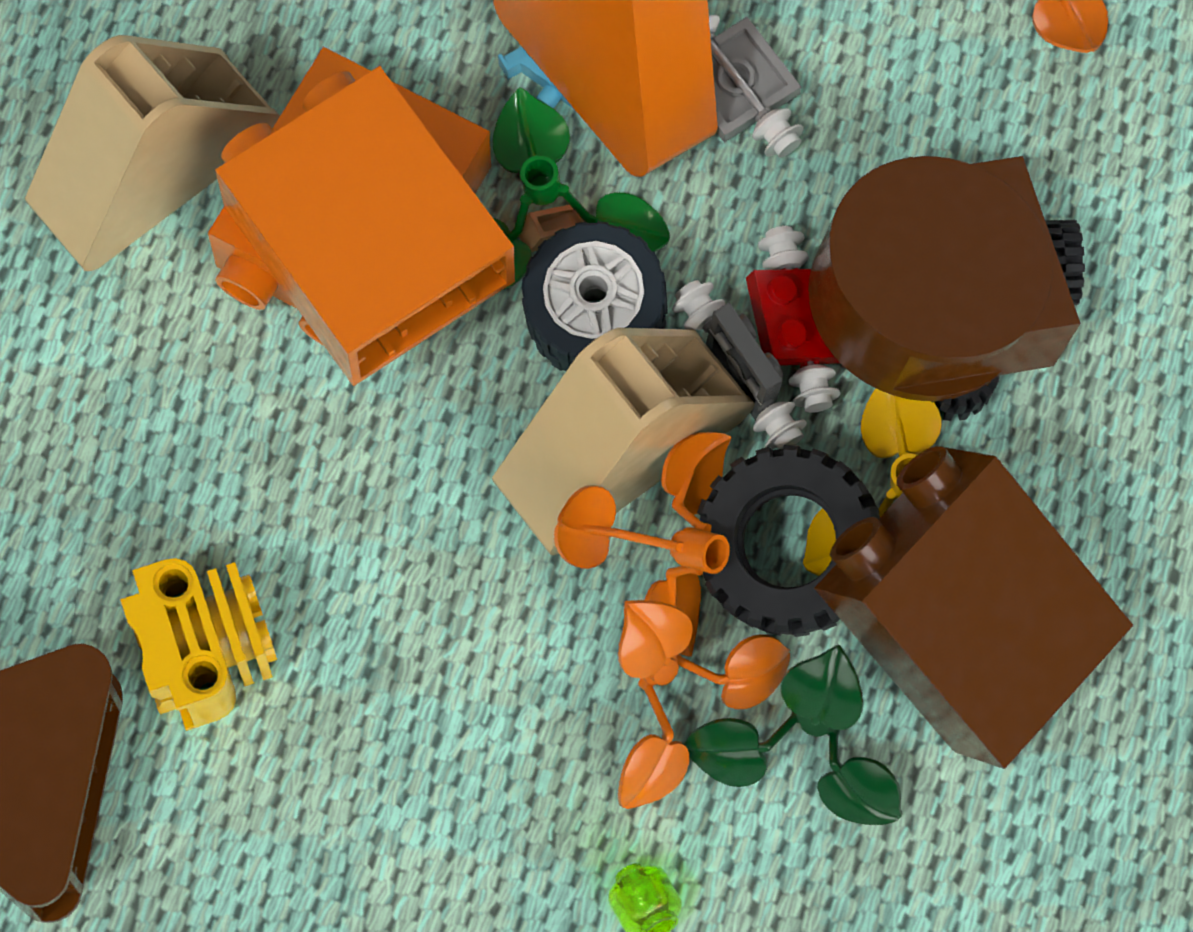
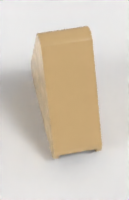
(138, 141)
(617, 421)

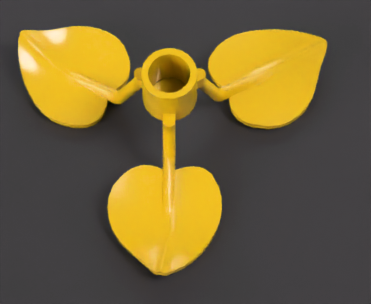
(887, 429)

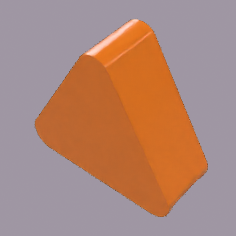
(627, 69)

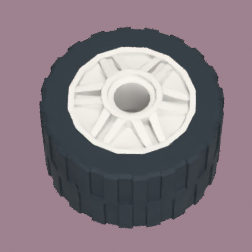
(584, 266)

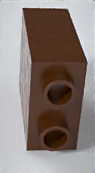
(972, 603)

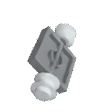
(752, 87)

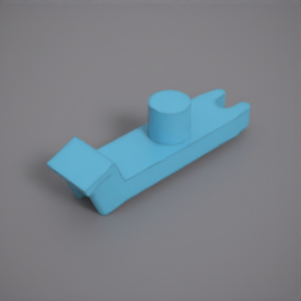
(520, 62)

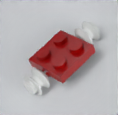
(786, 321)

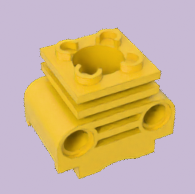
(196, 638)

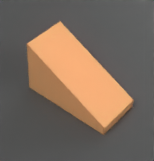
(544, 223)

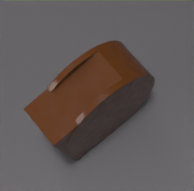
(940, 278)

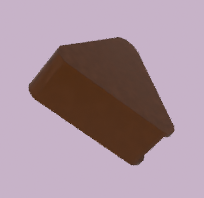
(53, 772)

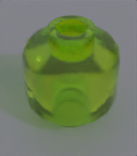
(644, 899)

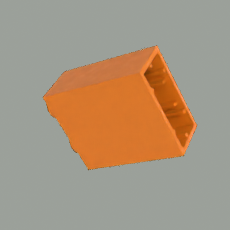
(364, 221)

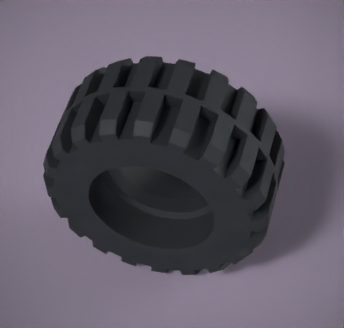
(735, 501)

